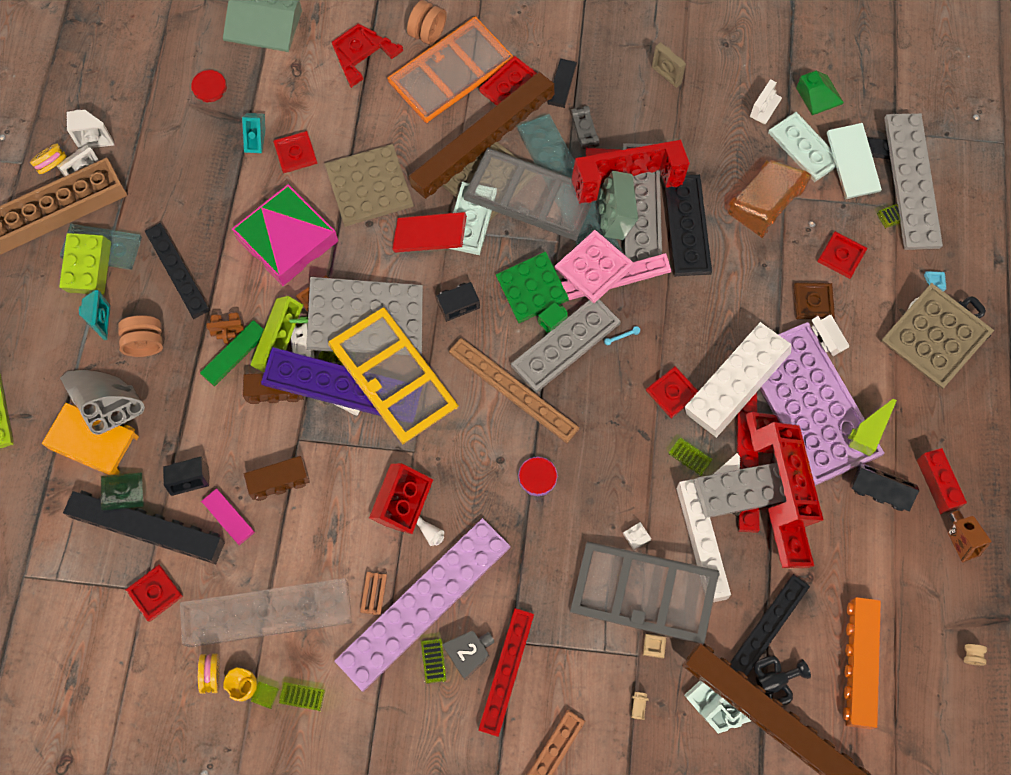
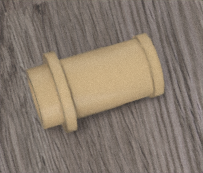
(639, 705)

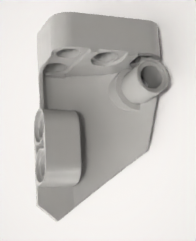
(106, 395)

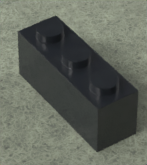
(884, 487)

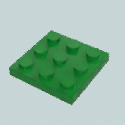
(532, 287)

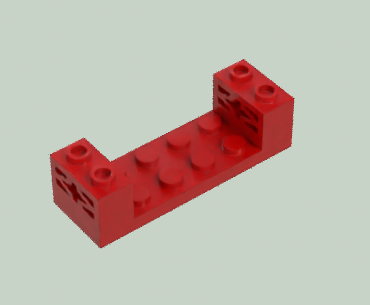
(666, 157)

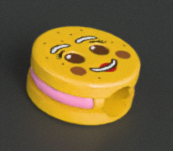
(48, 158)
(208, 673)

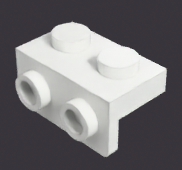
(832, 336)

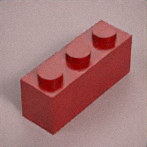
(941, 481)

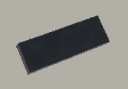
(562, 82)

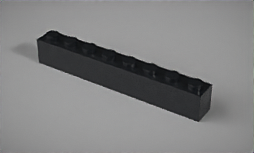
(146, 528)

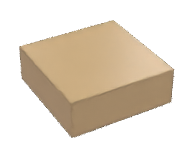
(654, 646)

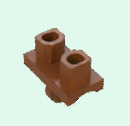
(225, 329)

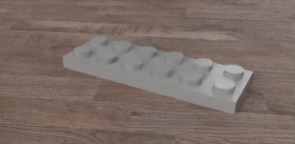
(565, 344)
(740, 490)

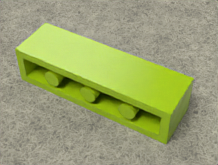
(277, 330)

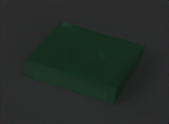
(122, 491)

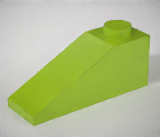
(869, 432)

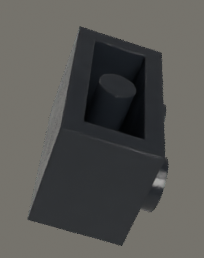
(458, 301)
(186, 476)

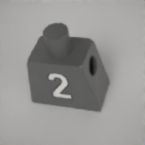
(468, 652)

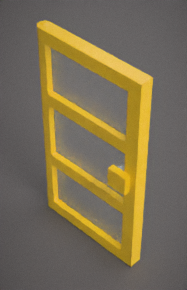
(393, 375)

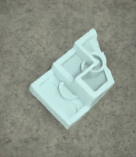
(714, 708)

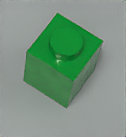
(552, 317)

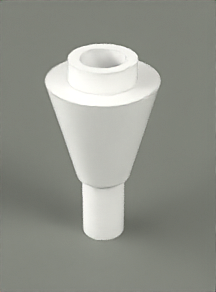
(432, 533)

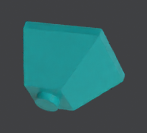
(96, 313)

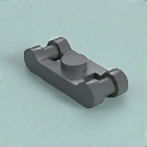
(584, 127)

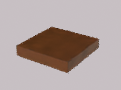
(813, 300)

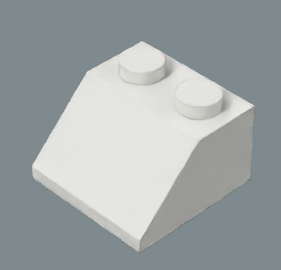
(87, 130)
(80, 159)

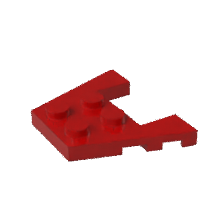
(356, 46)

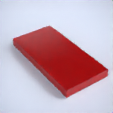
(429, 232)

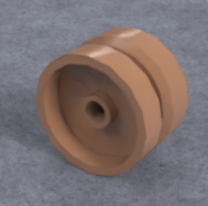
(426, 22)
(140, 336)

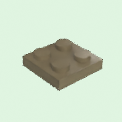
(668, 64)

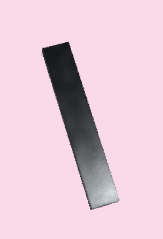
(769, 625)

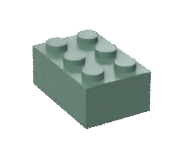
(617, 205)

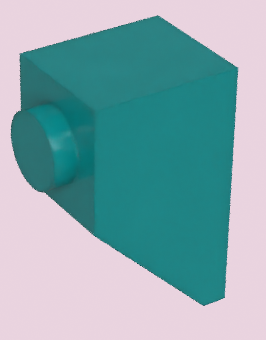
(253, 132)

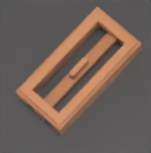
(376, 576)

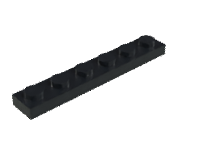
(177, 271)

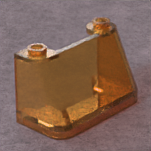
(768, 195)

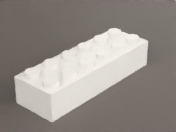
(738, 379)

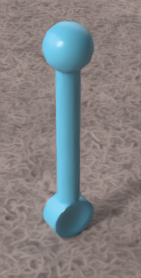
(636, 330)

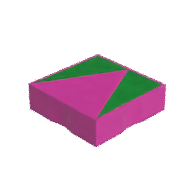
(285, 234)

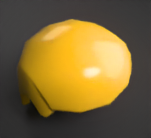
(240, 684)

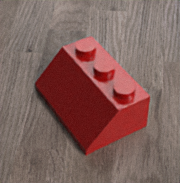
(401, 498)

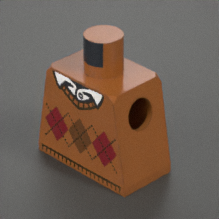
(967, 536)

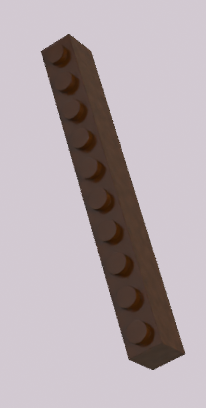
(481, 135)
(769, 714)

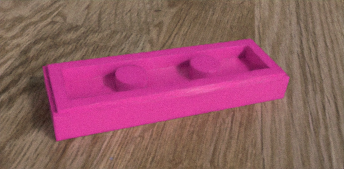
(227, 517)

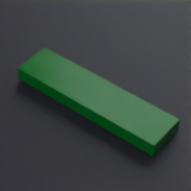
(232, 354)

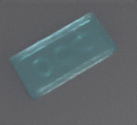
(123, 244)

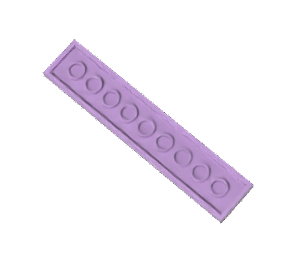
(422, 605)

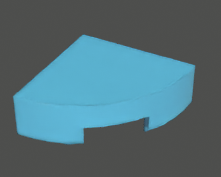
(936, 278)

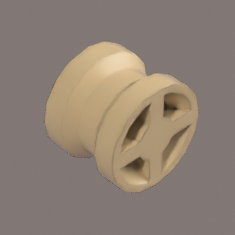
(975, 654)

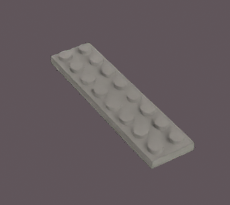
(913, 181)
(645, 236)

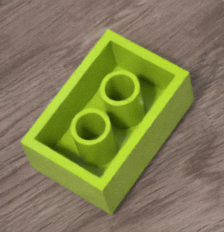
(85, 263)

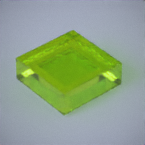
(265, 695)

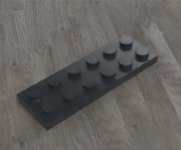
(688, 228)

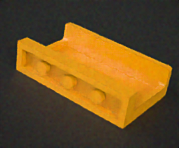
(75, 440)

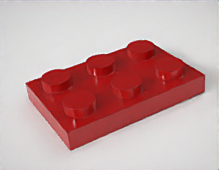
(507, 80)

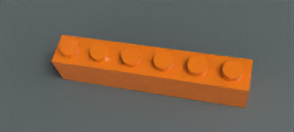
(862, 663)

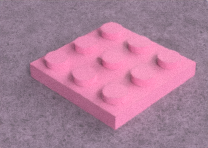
(594, 266)

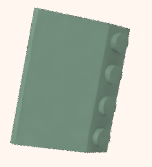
(262, 23)

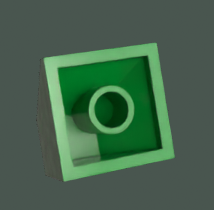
(818, 92)

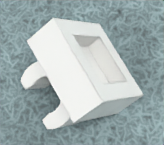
(637, 536)

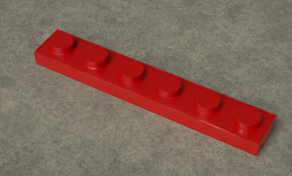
(506, 672)

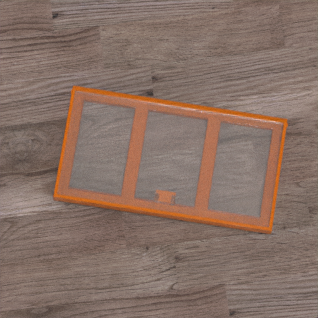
(450, 69)

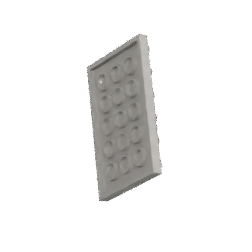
(343, 303)

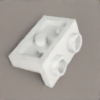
(766, 103)

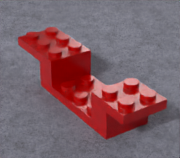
(799, 488)

